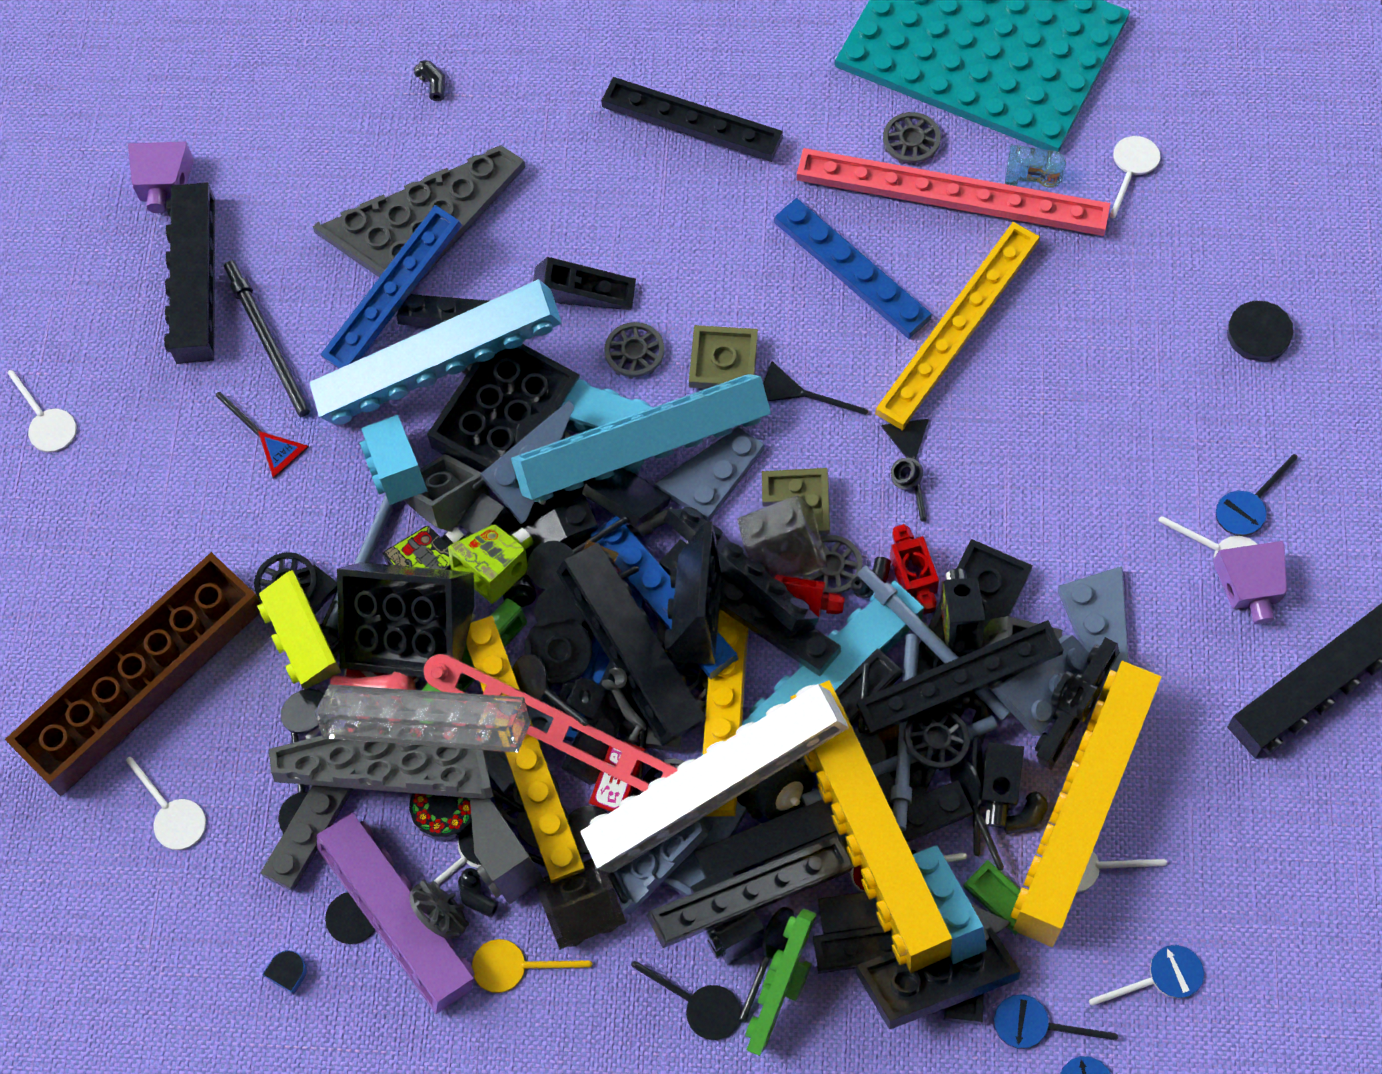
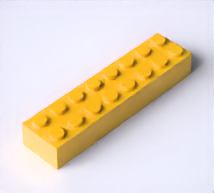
(1084, 803)
(879, 849)

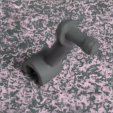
(626, 708)

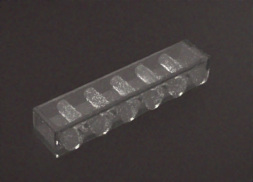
(423, 718)

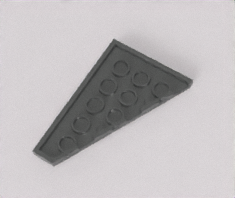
(384, 224)
(382, 767)

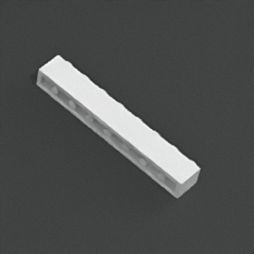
(714, 778)

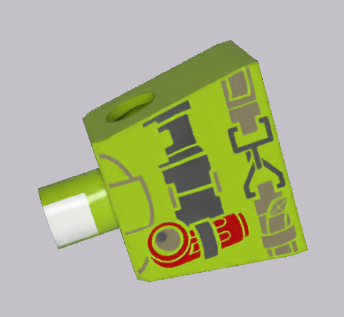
(494, 559)

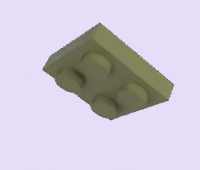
(721, 355)

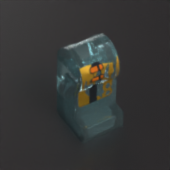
(1035, 166)

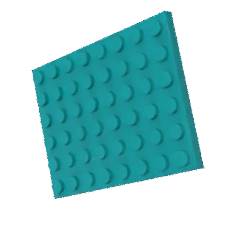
(989, 61)

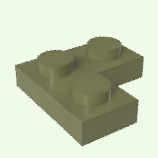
(808, 484)

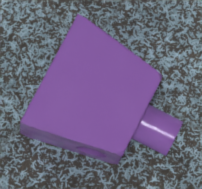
(156, 168)
(1253, 577)

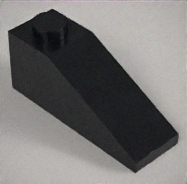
(585, 285)
(565, 524)

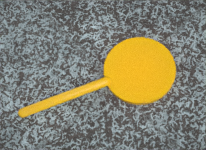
(501, 965)

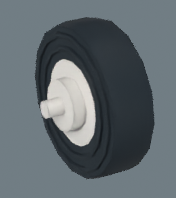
(783, 791)

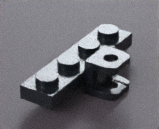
(433, 310)
(1074, 701)
(601, 711)

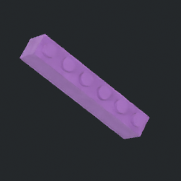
(386, 904)

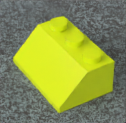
(297, 632)

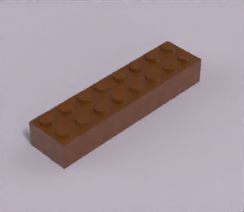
(135, 674)

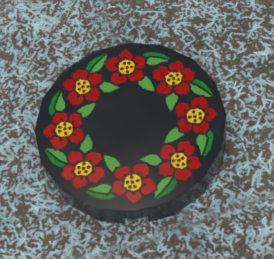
(440, 815)

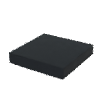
(627, 496)

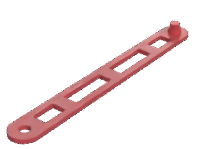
(445, 672)

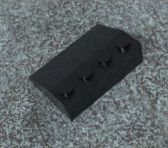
(492, 402)
(401, 616)

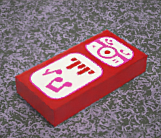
(610, 790)

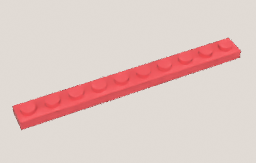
(953, 191)

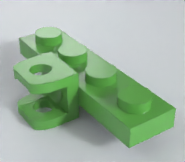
(784, 979)

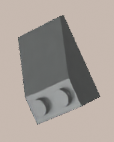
(504, 861)

